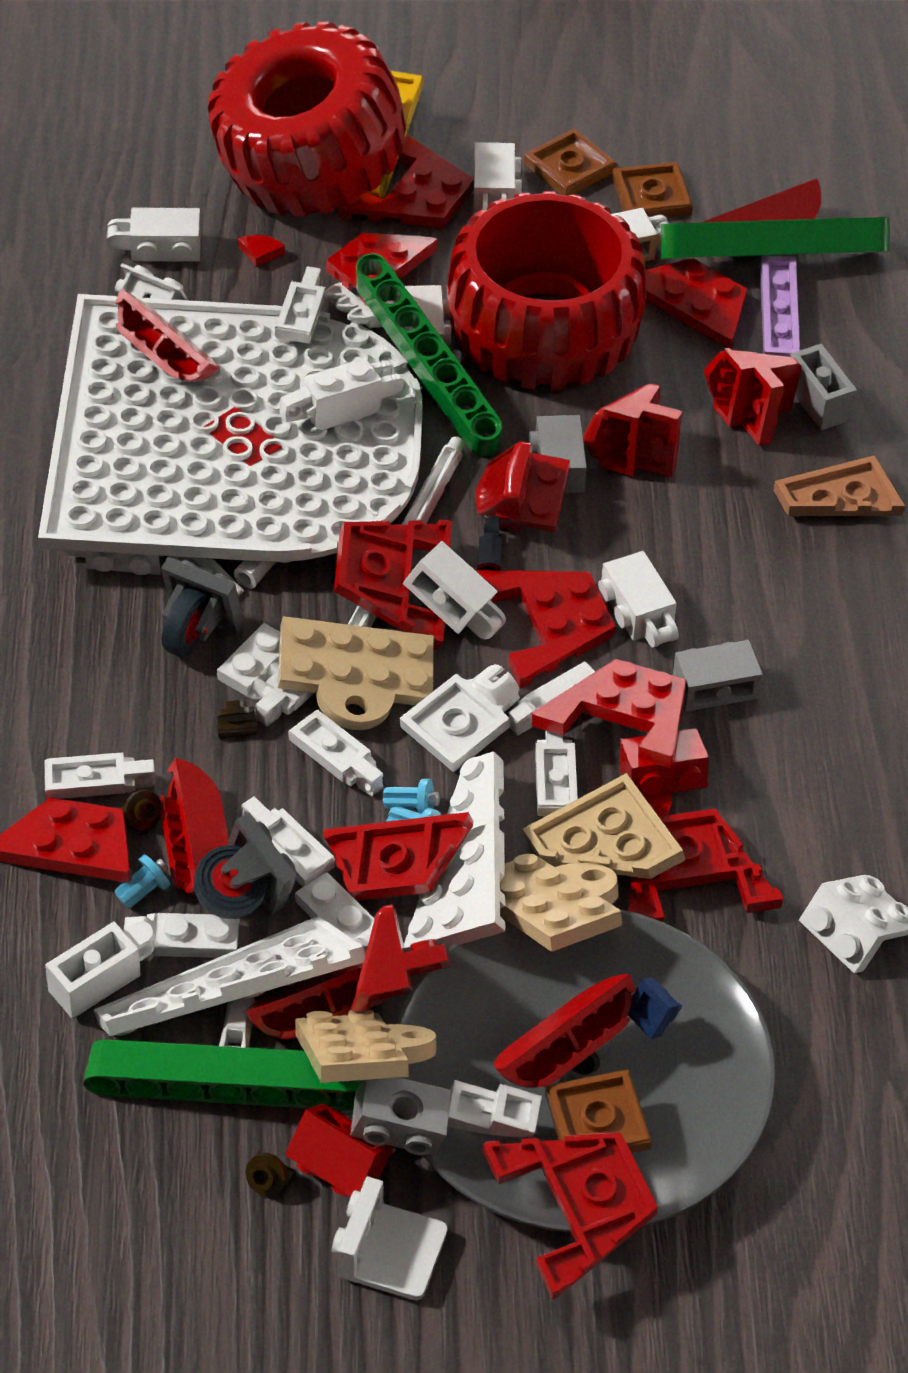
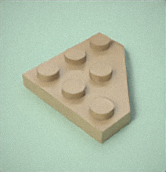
(609, 829)

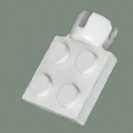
(463, 715)

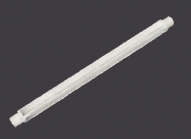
(424, 503)

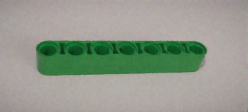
(775, 237)
(428, 368)
(211, 1075)

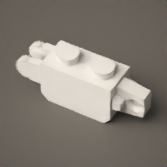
(341, 393)

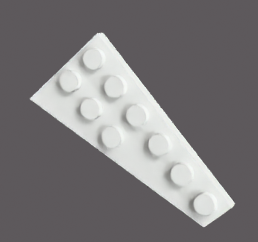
(468, 894)
(245, 973)

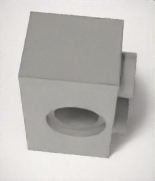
(420, 1104)

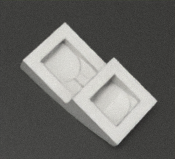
(497, 1113)

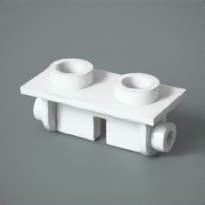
(142, 282)

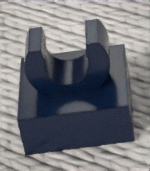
(653, 1008)

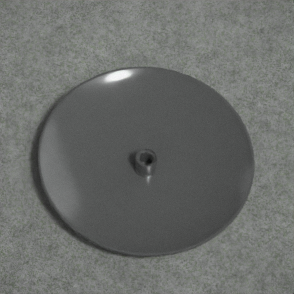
(698, 1084)

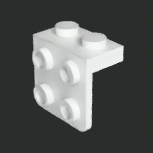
(855, 918)
(387, 1244)

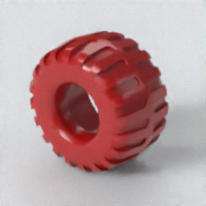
(307, 119)
(551, 249)

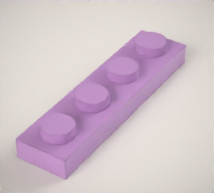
(779, 305)

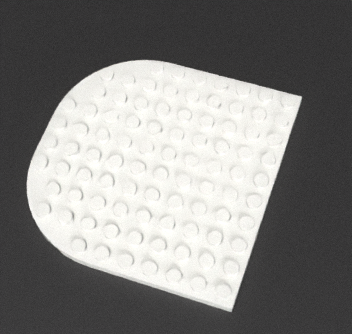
(150, 480)

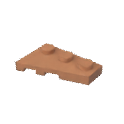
(841, 490)

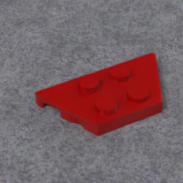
(400, 252)
(698, 298)
(70, 840)
(398, 854)

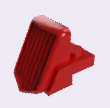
(752, 389)
(635, 434)
(523, 488)
(387, 965)

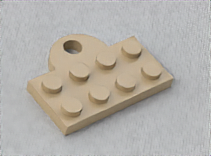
(355, 667)
(559, 902)
(362, 1046)

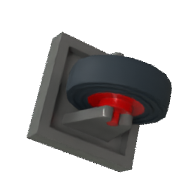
(196, 606)
(244, 873)

